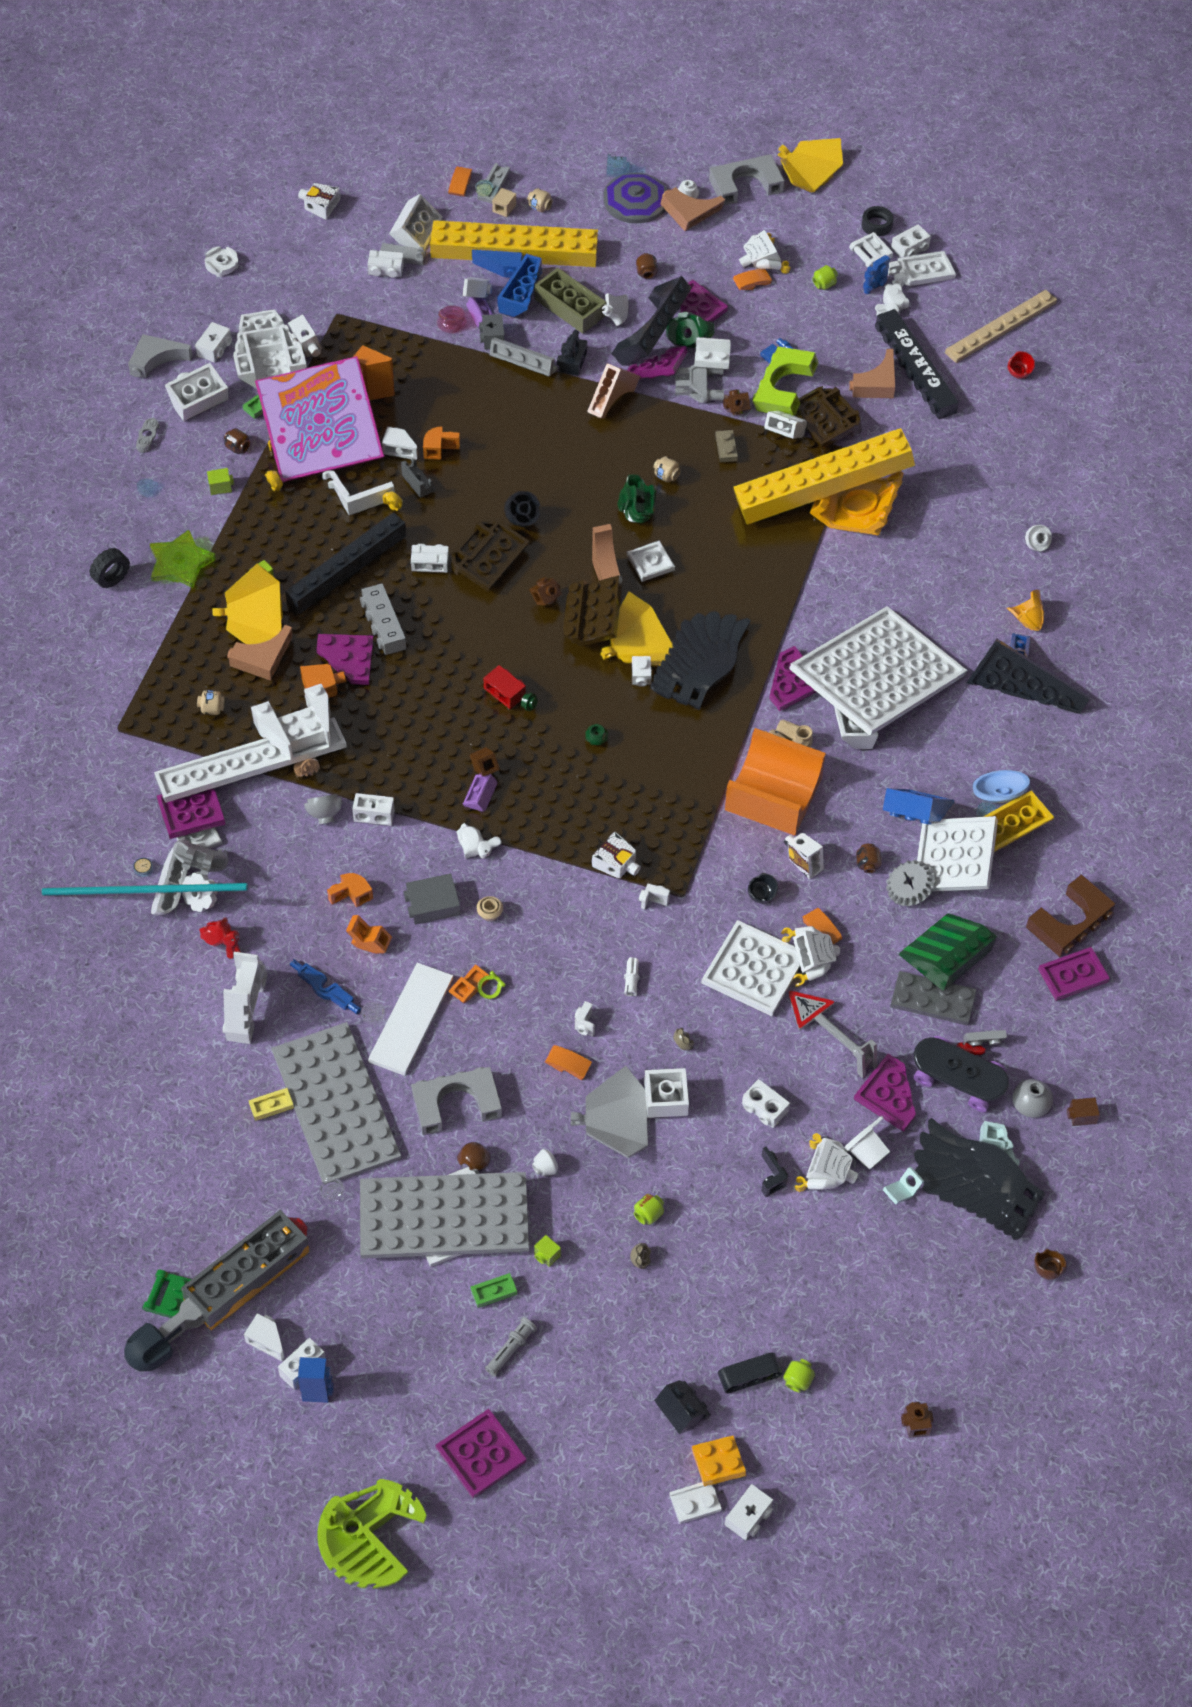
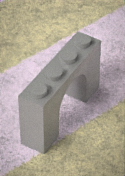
(761, 168)
(477, 1083)

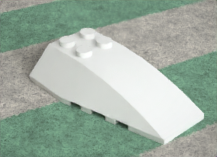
(266, 347)

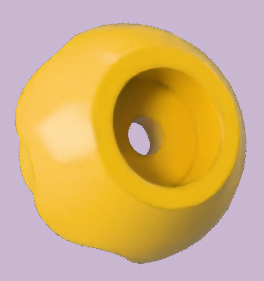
(274, 479)
(393, 500)

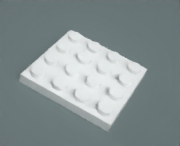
(959, 852)
(753, 968)

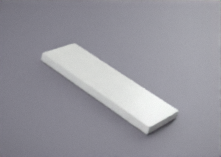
(410, 1019)

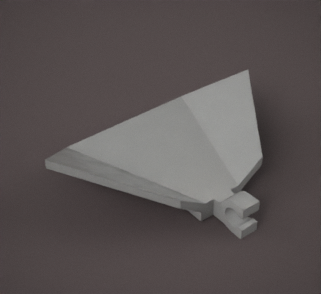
(616, 1114)

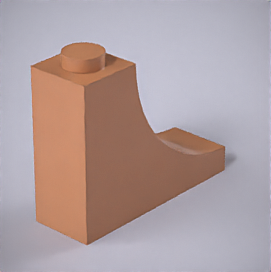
(689, 210)
(876, 382)
(612, 385)
(603, 552)
(263, 657)

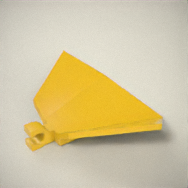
(812, 162)
(253, 607)
(638, 633)

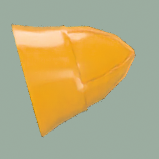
(1030, 612)

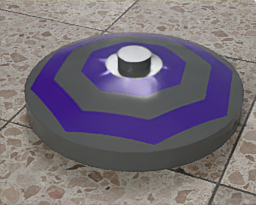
(634, 198)

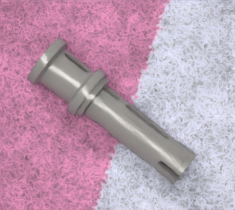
(516, 1339)

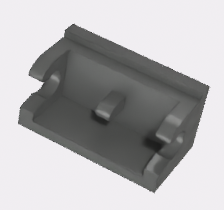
(417, 479)

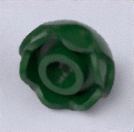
(594, 739)

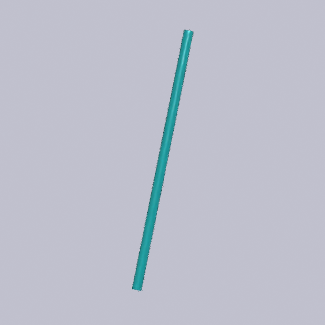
(145, 889)

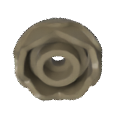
(683, 1039)
(640, 1255)

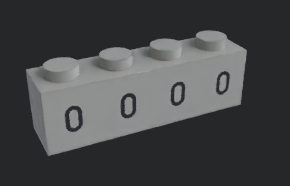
(383, 619)

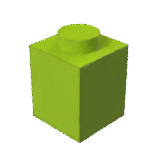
(220, 481)

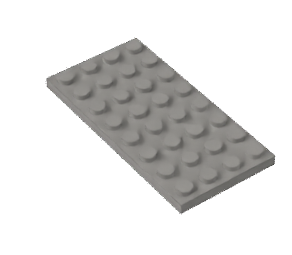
(336, 1103)
(443, 1215)

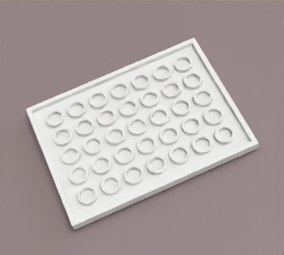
(878, 670)

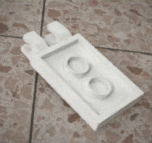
(921, 269)

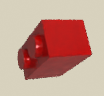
(504, 686)

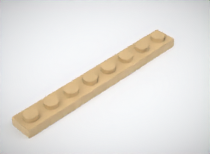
(1000, 326)

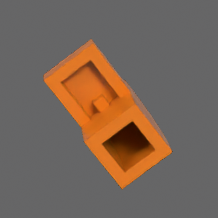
(436, 440)
(353, 886)
(366, 937)

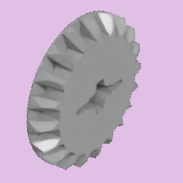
(922, 879)

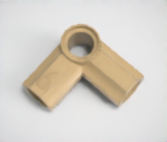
(795, 733)

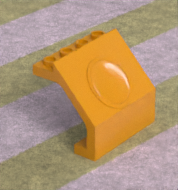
(861, 507)

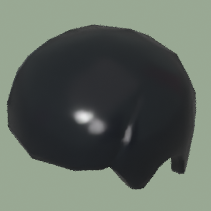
(763, 888)

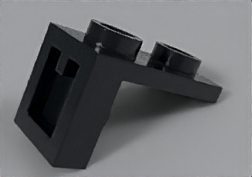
(779, 1180)

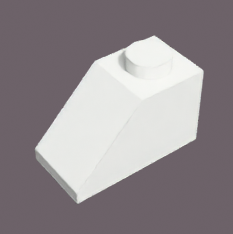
(477, 287)
(399, 444)
(264, 1336)

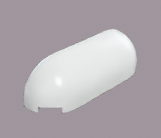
(171, 875)

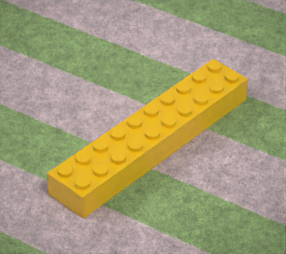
(550, 244)
(824, 476)

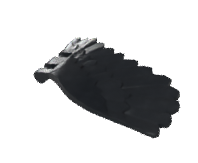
(699, 657)
(977, 1179)

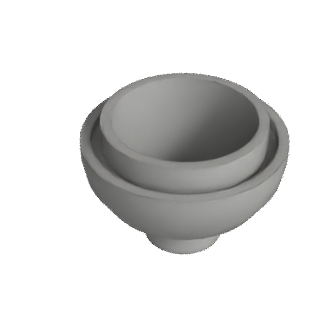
(323, 807)
(1032, 1104)

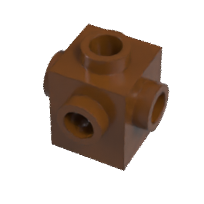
(741, 399)
(546, 591)
(917, 1419)

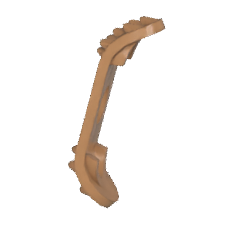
(306, 767)

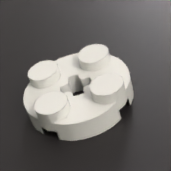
(221, 268)

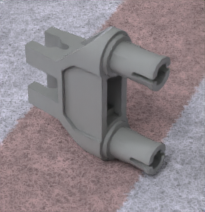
(693, 382)
(199, 856)

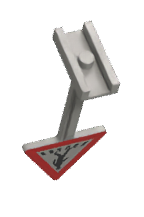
(810, 1008)

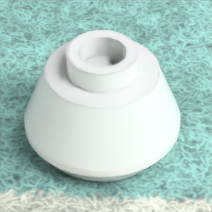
(689, 188)
(545, 1163)

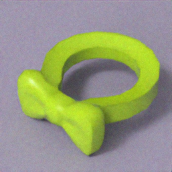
(492, 976)

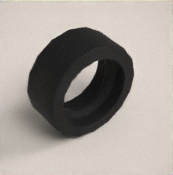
(880, 212)

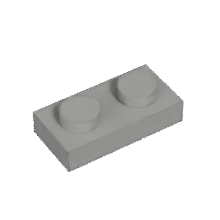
(978, 1038)

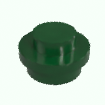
(529, 701)

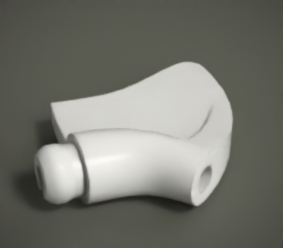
(616, 308)

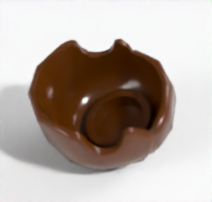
(474, 1155)
(1050, 1264)

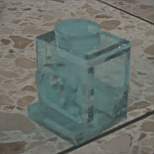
(617, 166)

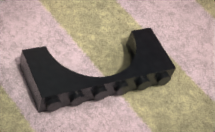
(667, 300)

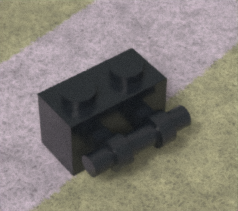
(572, 355)
(682, 1406)

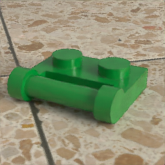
(173, 1296)

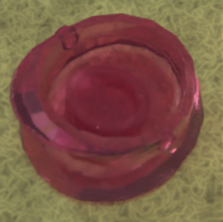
(451, 319)

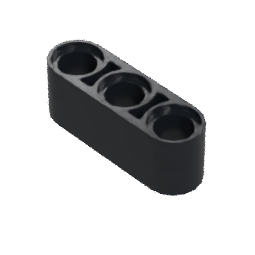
(749, 1372)

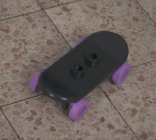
(961, 1070)

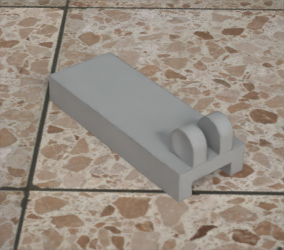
(497, 178)
(411, 254)

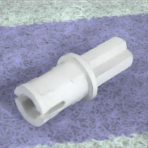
(631, 977)

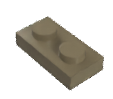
(726, 446)

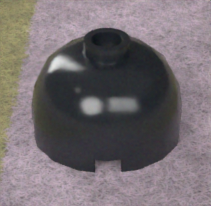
(522, 508)

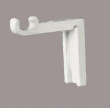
(361, 500)

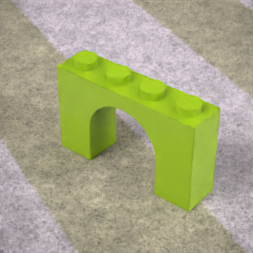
(783, 362)

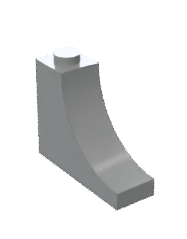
(155, 351)

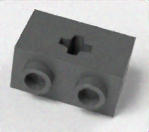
(491, 327)

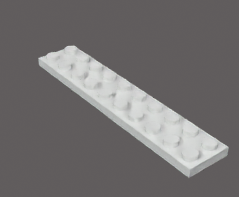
(235, 765)

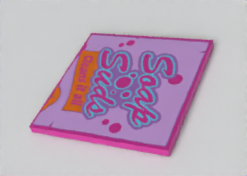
(319, 419)

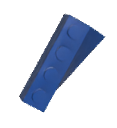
(519, 289)

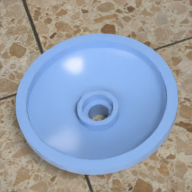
(1001, 786)

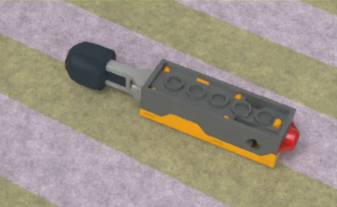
(223, 1287)

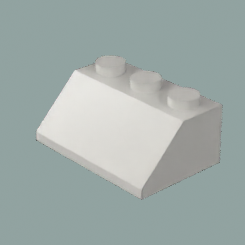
(415, 223)
(197, 391)
(853, 733)

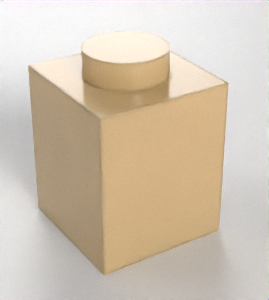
(504, 202)

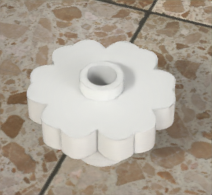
(199, 900)

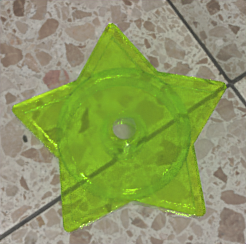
(179, 560)

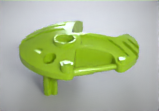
(361, 1554)

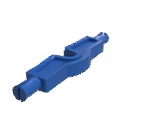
(333, 992)

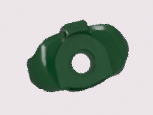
(700, 329)
(633, 489)

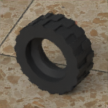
(103, 562)

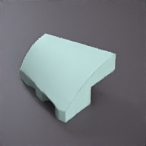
(997, 1135)

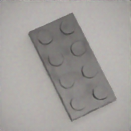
(923, 997)

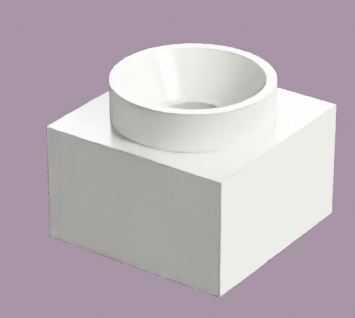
(666, 1092)

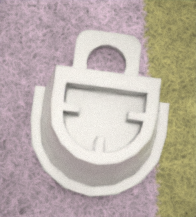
(868, 1146)

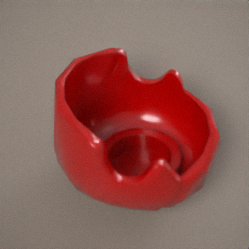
(1021, 365)

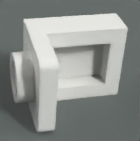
(641, 670)
(655, 894)
(581, 1022)

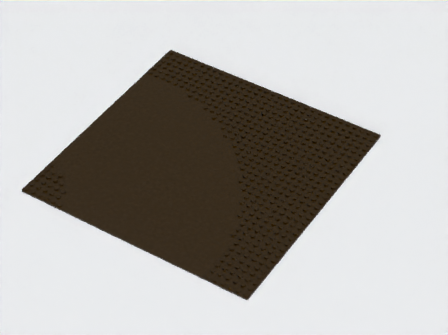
(428, 703)

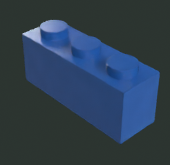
(315, 1380)

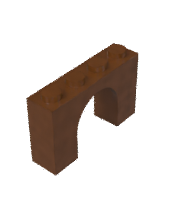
(1063, 937)

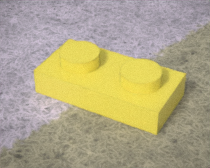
(271, 1104)

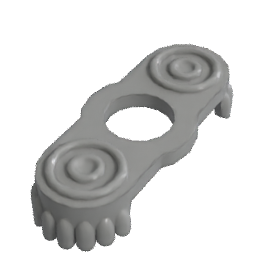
(144, 443)

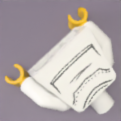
(763, 254)
(813, 951)
(828, 1166)

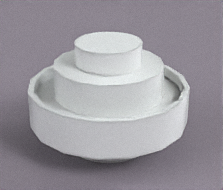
(1038, 537)

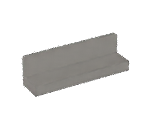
(522, 356)

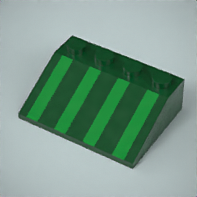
(949, 949)

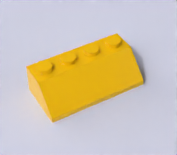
(1019, 818)

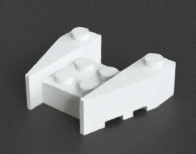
(299, 728)
(242, 999)

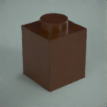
(484, 762)
(1083, 1111)

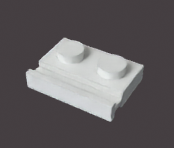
(694, 1502)

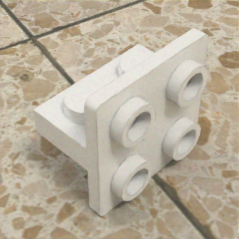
(712, 353)

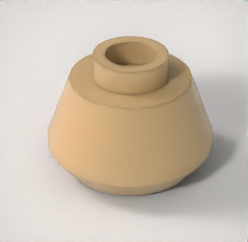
(489, 908)

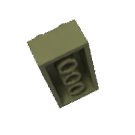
(569, 300)

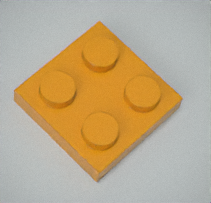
(718, 1460)

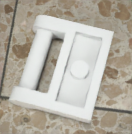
(873, 245)

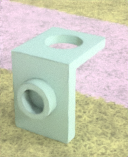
(902, 1189)

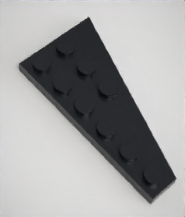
(1021, 677)

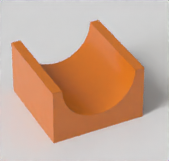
(776, 782)

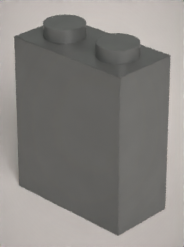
(432, 899)

